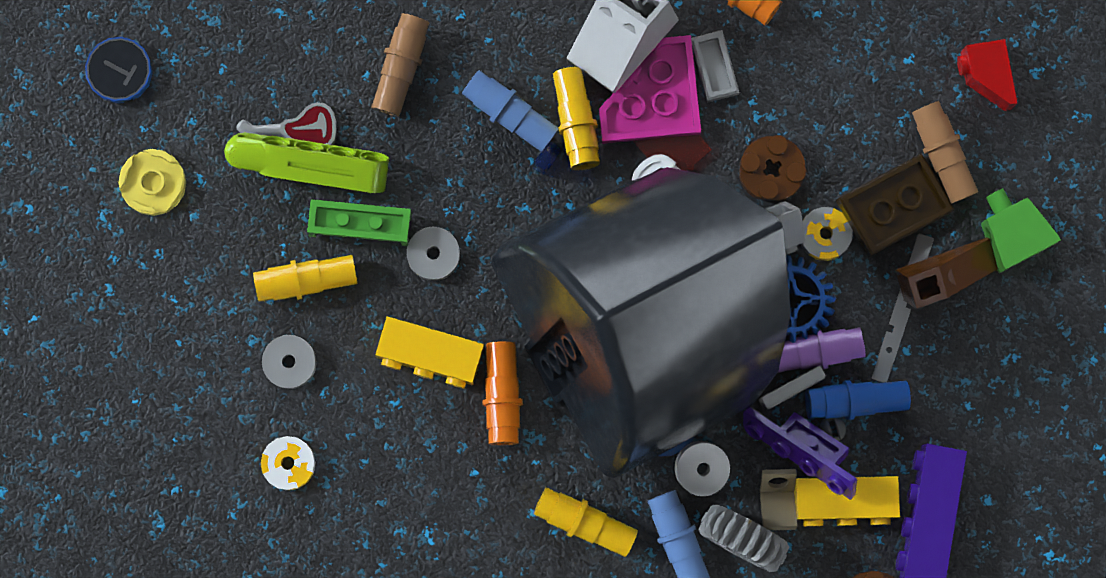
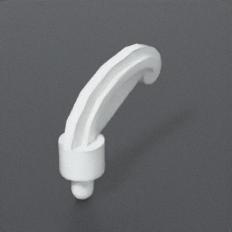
(652, 164)

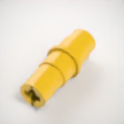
(576, 119)
(304, 278)
(585, 522)

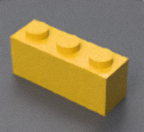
(429, 352)
(874, 500)

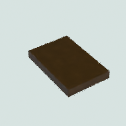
(895, 205)

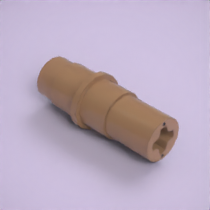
(400, 64)
(944, 151)

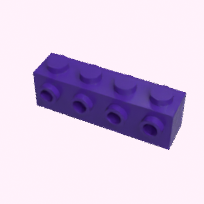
(932, 512)

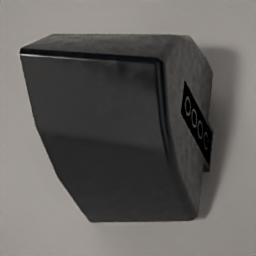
(652, 310)

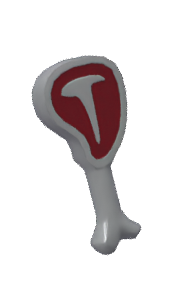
(313, 124)

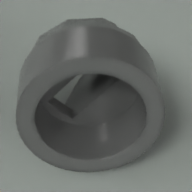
(839, 424)

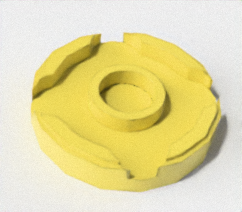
(152, 182)

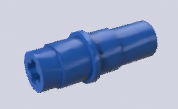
(857, 399)

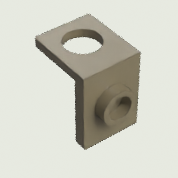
(778, 500)

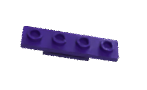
(806, 446)

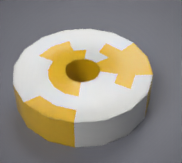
(303, 463)

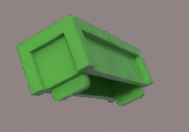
(359, 221)

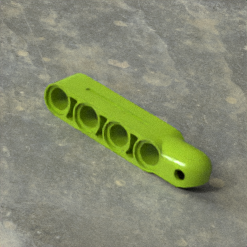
(309, 162)

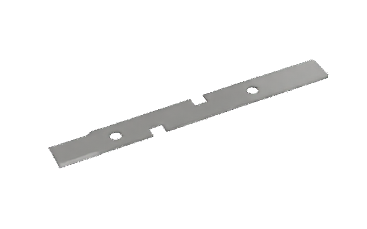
(899, 316)

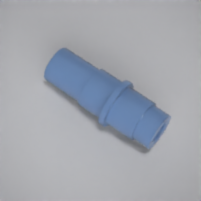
(509, 110)
(677, 536)

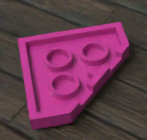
(656, 98)

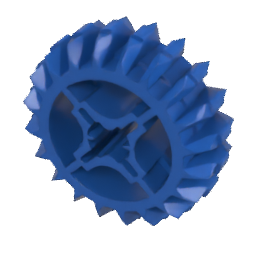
(807, 299)

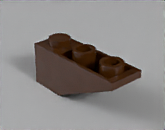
(946, 273)

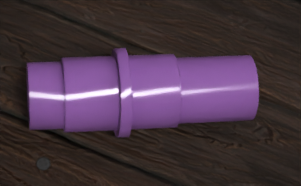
(822, 349)

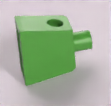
(1016, 230)

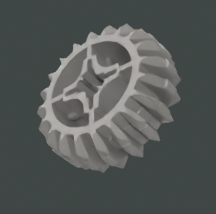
(744, 538)

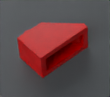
(989, 72)

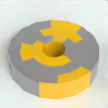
(840, 233)

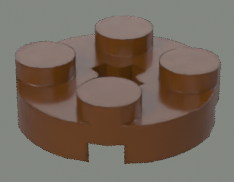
(777, 150)

